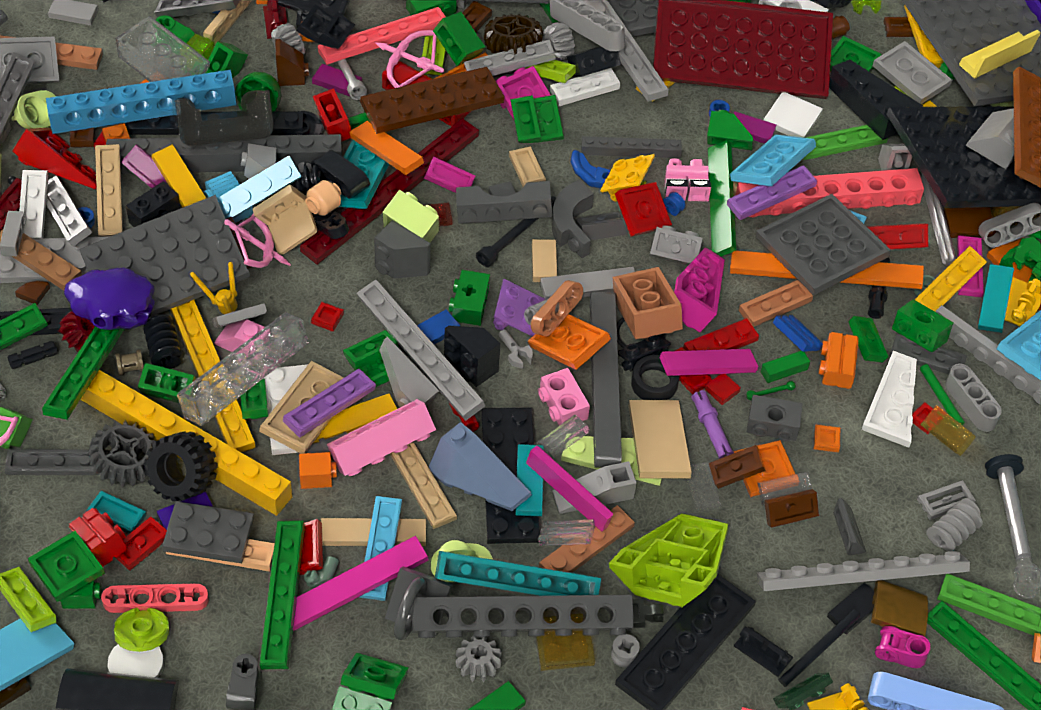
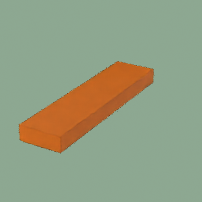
(387, 148)

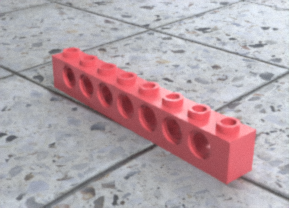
(853, 190)

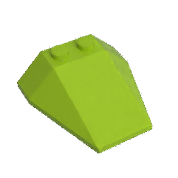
(673, 560)

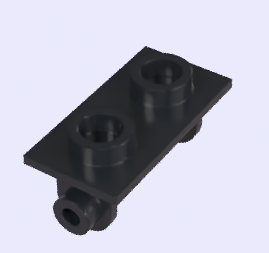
(634, 352)
(763, 651)

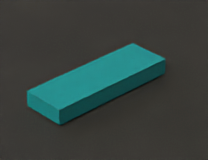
(996, 298)
(532, 482)

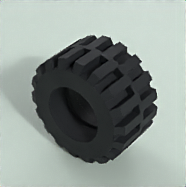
(164, 471)

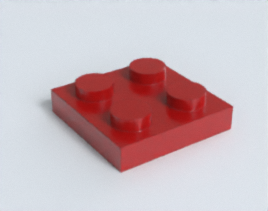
(643, 208)

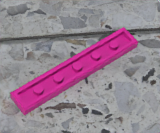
(357, 581)

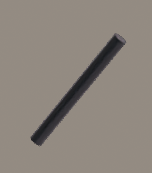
(819, 648)

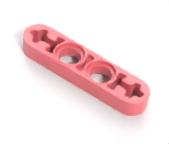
(155, 595)

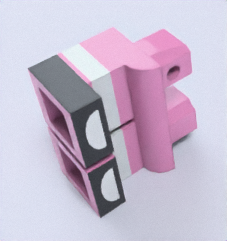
(688, 180)

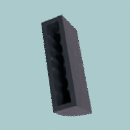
(114, 691)

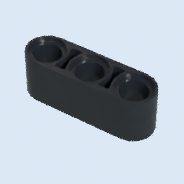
(342, 172)

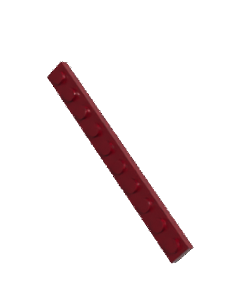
(443, 148)

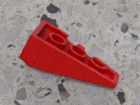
(49, 153)

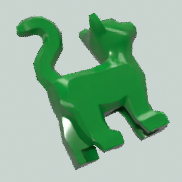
(1026, 253)

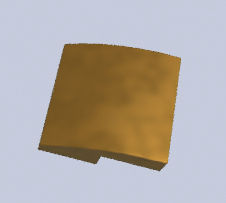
(899, 608)

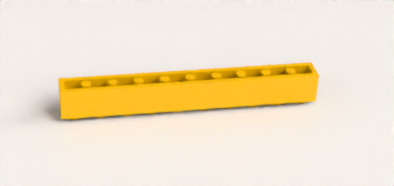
(234, 467)

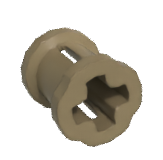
(129, 362)

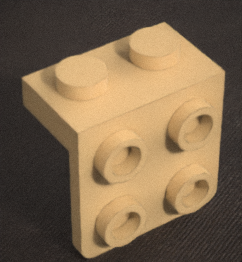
(287, 218)

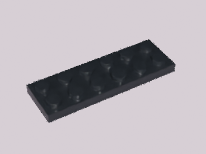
(501, 434)
(684, 645)

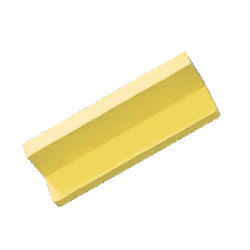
(999, 53)

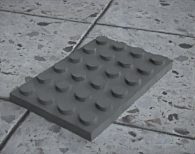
(171, 249)

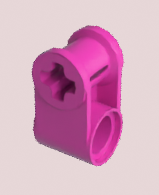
(901, 647)

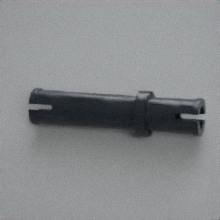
(877, 297)

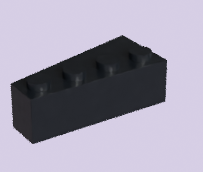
(868, 96)

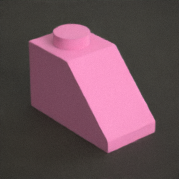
(237, 334)

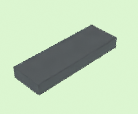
(939, 360)

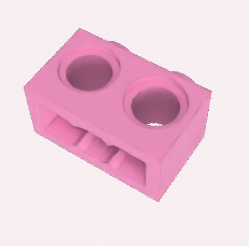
(567, 396)

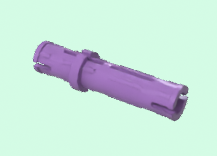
(708, 416)

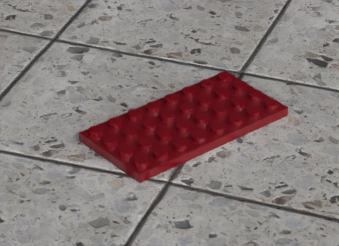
(744, 46)

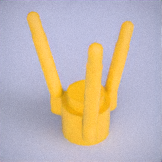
(224, 298)

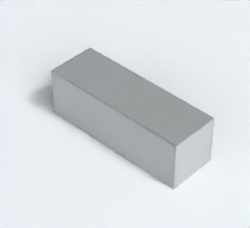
(12, 233)

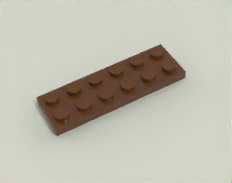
(431, 100)

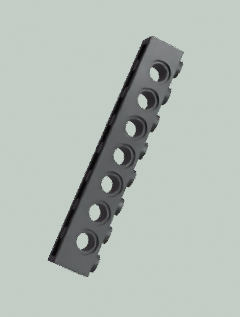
(619, 607)

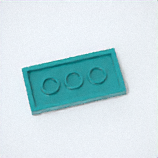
(372, 166)

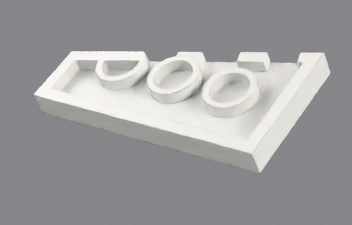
(277, 385)
(893, 402)

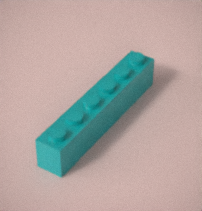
(513, 576)

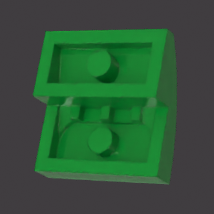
(537, 119)
(368, 358)

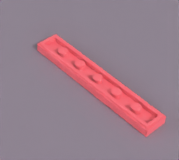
(386, 33)

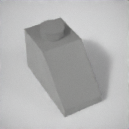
(894, 157)
(257, 159)

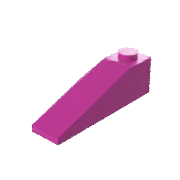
(700, 289)

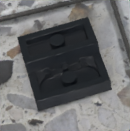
(324, 28)

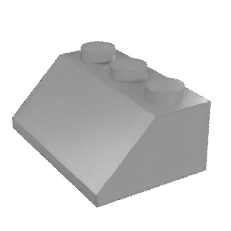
(996, 138)

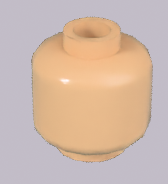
(323, 197)

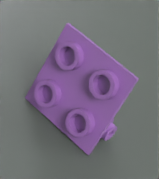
(511, 307)

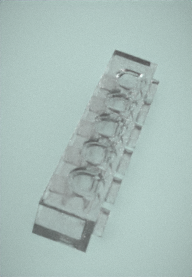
(242, 368)

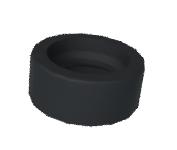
(647, 392)

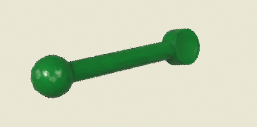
(790, 386)

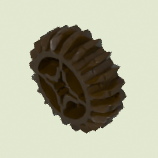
(511, 33)

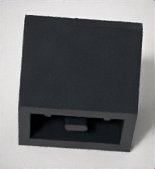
(472, 352)

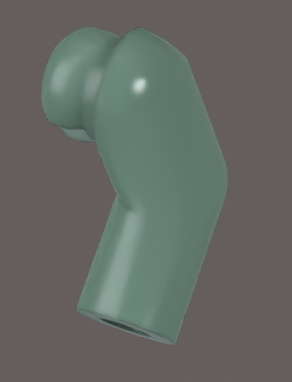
(317, 578)

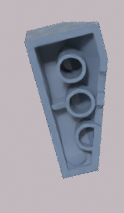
(470, 465)

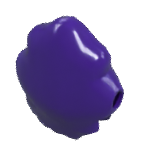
(111, 298)

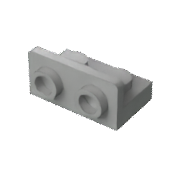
(676, 246)

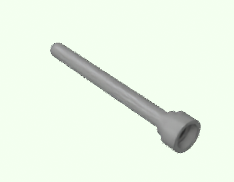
(355, 87)

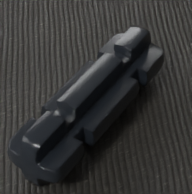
(32, 354)

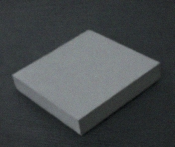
(239, 315)

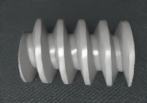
(955, 525)

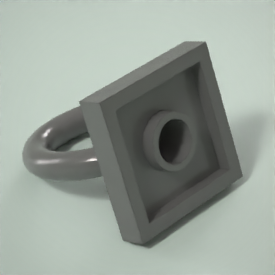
(407, 587)

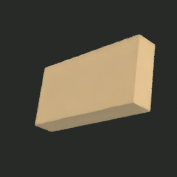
(526, 165)
(543, 259)

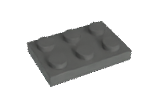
(208, 532)

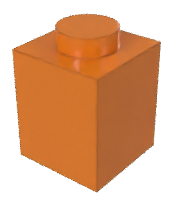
(316, 470)

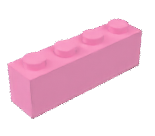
(381, 437)

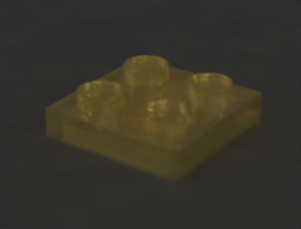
(564, 651)

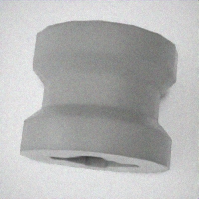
(621, 656)

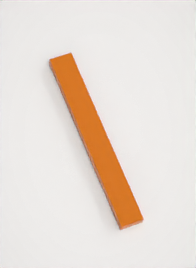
(878, 274)

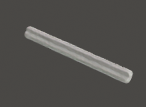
(939, 224)

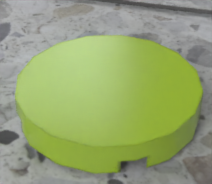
(141, 629)

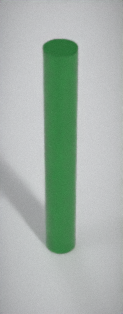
(940, 393)

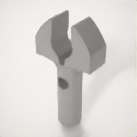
(515, 349)

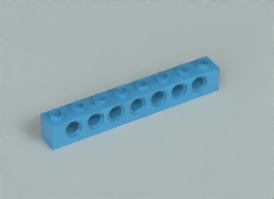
(138, 101)

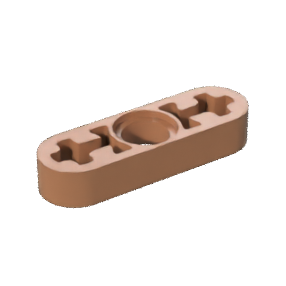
(546, 319)

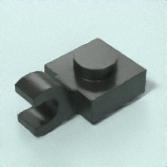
(651, 613)

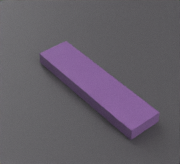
(764, 196)
(329, 403)

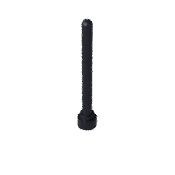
(487, 255)

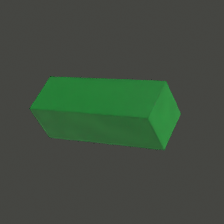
(785, 366)

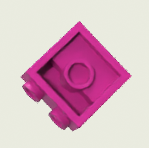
(521, 84)

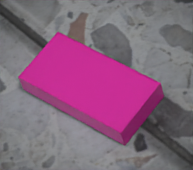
(448, 175)

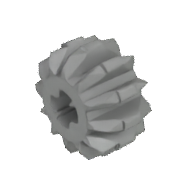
(289, 35)
(560, 39)
(468, 661)

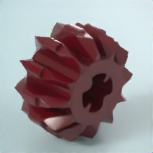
(75, 330)

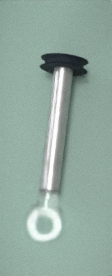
(1005, 469)

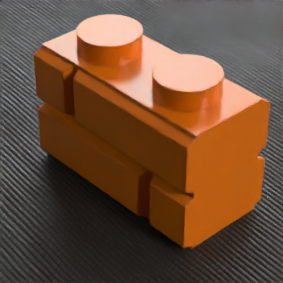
(840, 360)

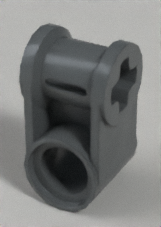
(243, 686)

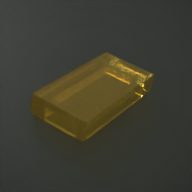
(948, 430)

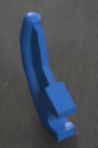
(591, 175)

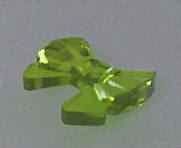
(858, 5)

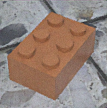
(647, 303)

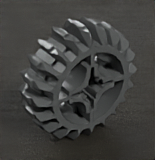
(121, 462)

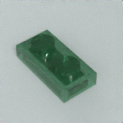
(812, 686)

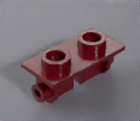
(274, 16)

